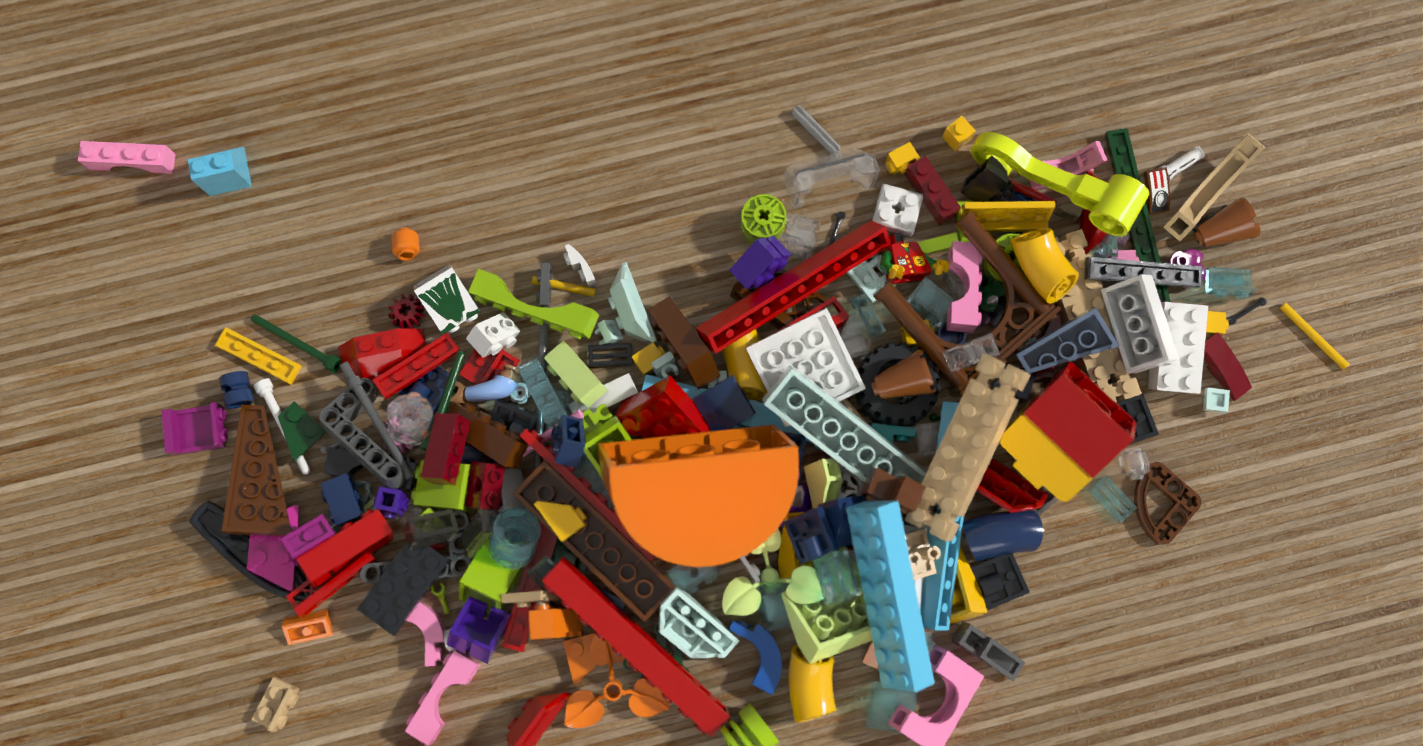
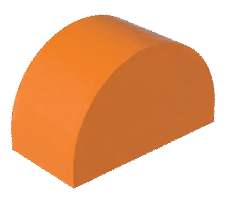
(703, 492)

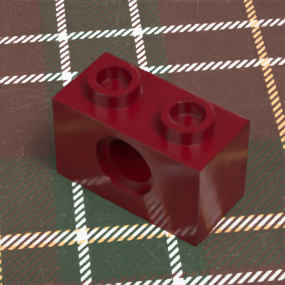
(485, 485)

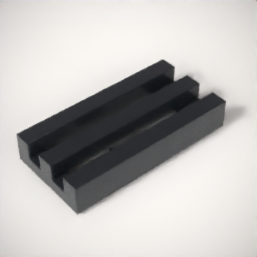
(591, 348)

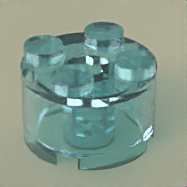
(772, 606)

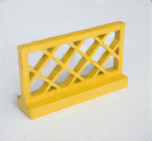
(1011, 215)

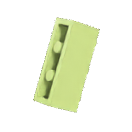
(574, 375)

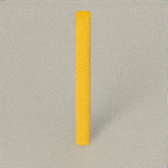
(1314, 336)

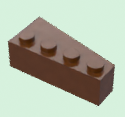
(683, 342)

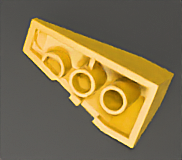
(967, 595)

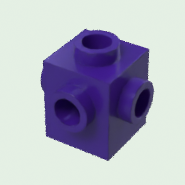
(384, 499)

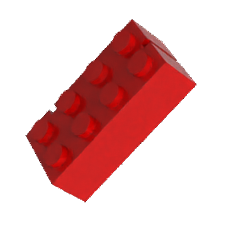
(345, 547)

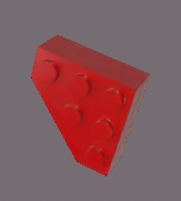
(661, 412)

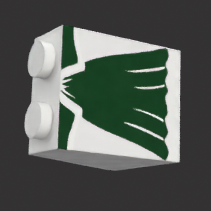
(446, 300)

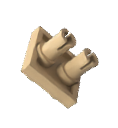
(921, 554)

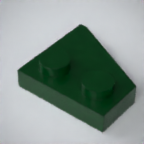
(299, 430)

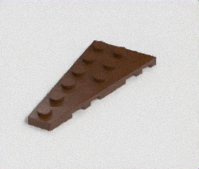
(255, 489)

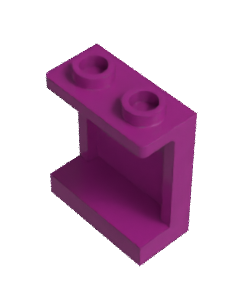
(194, 429)
(306, 537)

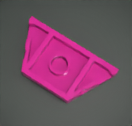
(269, 557)

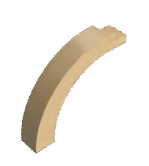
(1213, 186)

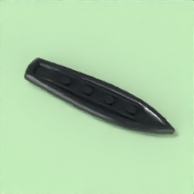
(234, 548)

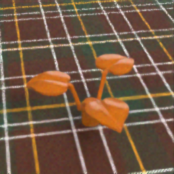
(585, 710)

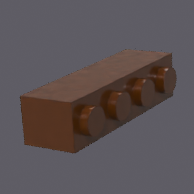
(491, 436)

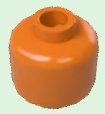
(405, 244)

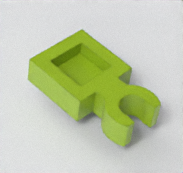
(592, 420)

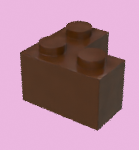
(886, 487)

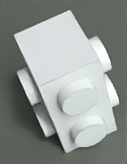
(493, 335)

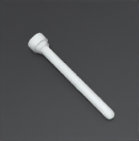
(265, 390)

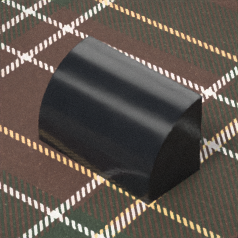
(985, 181)

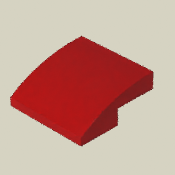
(481, 369)

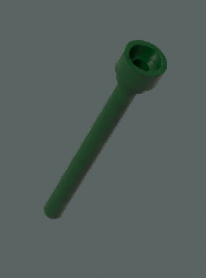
(331, 362)
(447, 393)

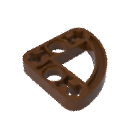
(1179, 506)

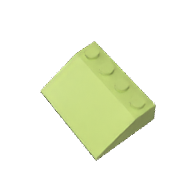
(828, 629)

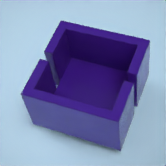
(760, 262)
(475, 633)

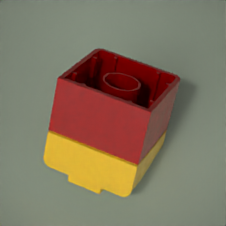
(1067, 433)

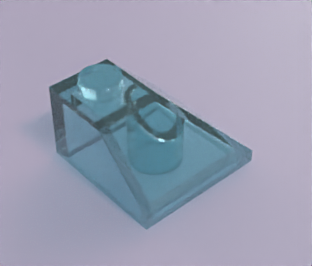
(883, 705)

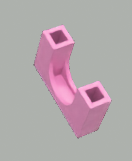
(960, 684)

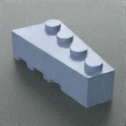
(1072, 340)

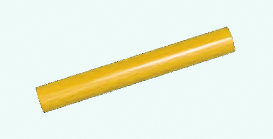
(568, 287)

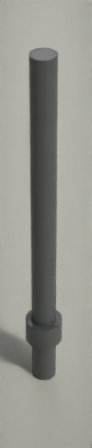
(355, 384)

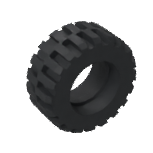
(882, 410)

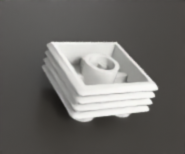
(906, 200)

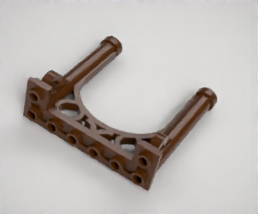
(1037, 309)

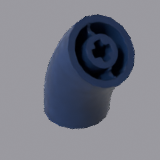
(1003, 533)

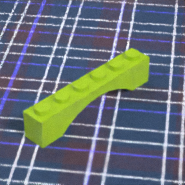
(572, 317)

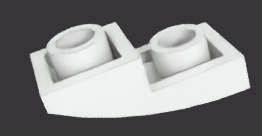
(574, 258)

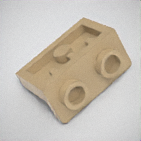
(275, 704)

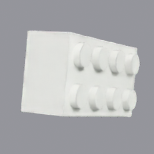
(1139, 324)
(1188, 331)

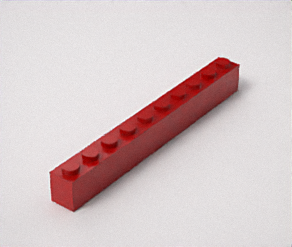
(793, 286)
(636, 646)

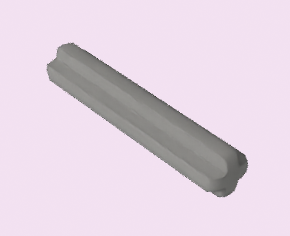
(815, 130)

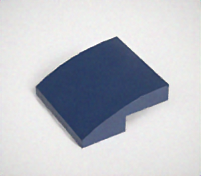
(724, 405)

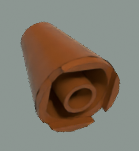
(1229, 225)
(905, 378)

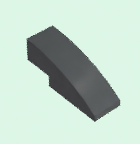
(988, 650)

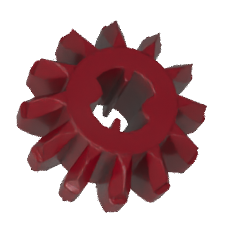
(400, 309)

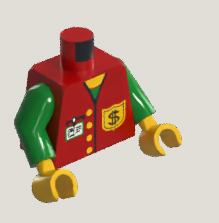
(908, 262)

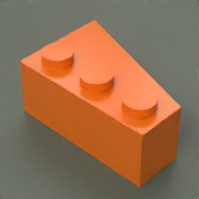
(554, 623)

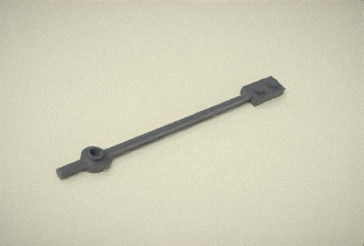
(543, 297)

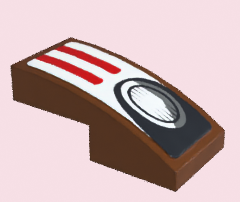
(1159, 190)

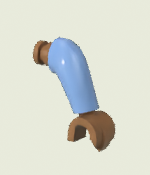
(494, 389)

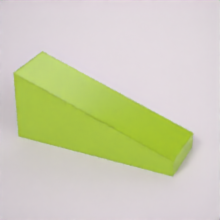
(938, 244)

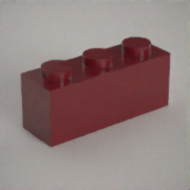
(935, 192)
(445, 449)

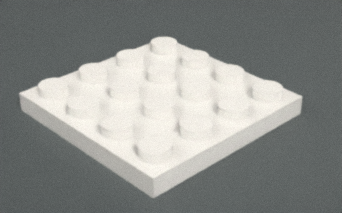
(814, 350)

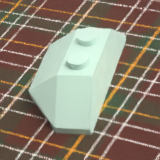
(630, 307)
(694, 627)

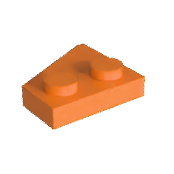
(579, 656)

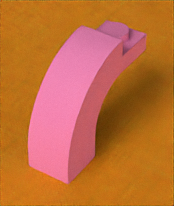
(1078, 162)
(432, 629)

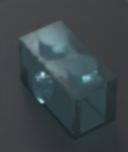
(931, 302)
(689, 577)
(836, 577)

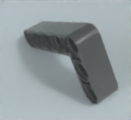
(351, 442)
(451, 569)

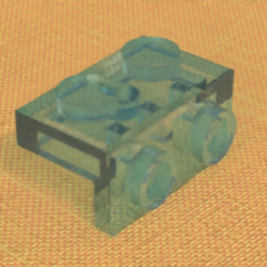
(1110, 245)
(1229, 282)

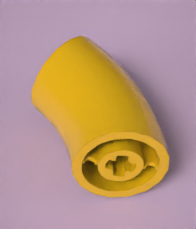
(1044, 264)
(742, 367)
(810, 686)

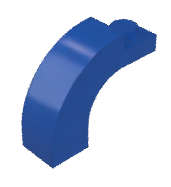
(770, 657)

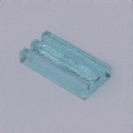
(1126, 513)

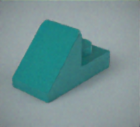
(901, 433)

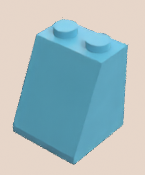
(221, 171)

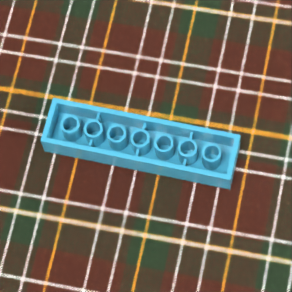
(890, 595)

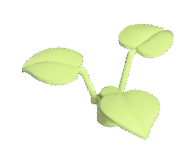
(742, 597)

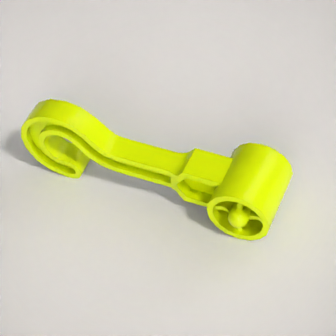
(1111, 204)

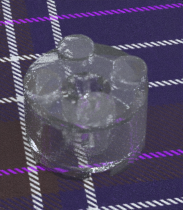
(800, 236)
(409, 418)

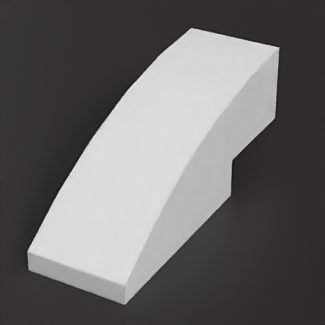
(618, 391)

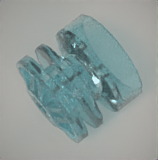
(514, 538)

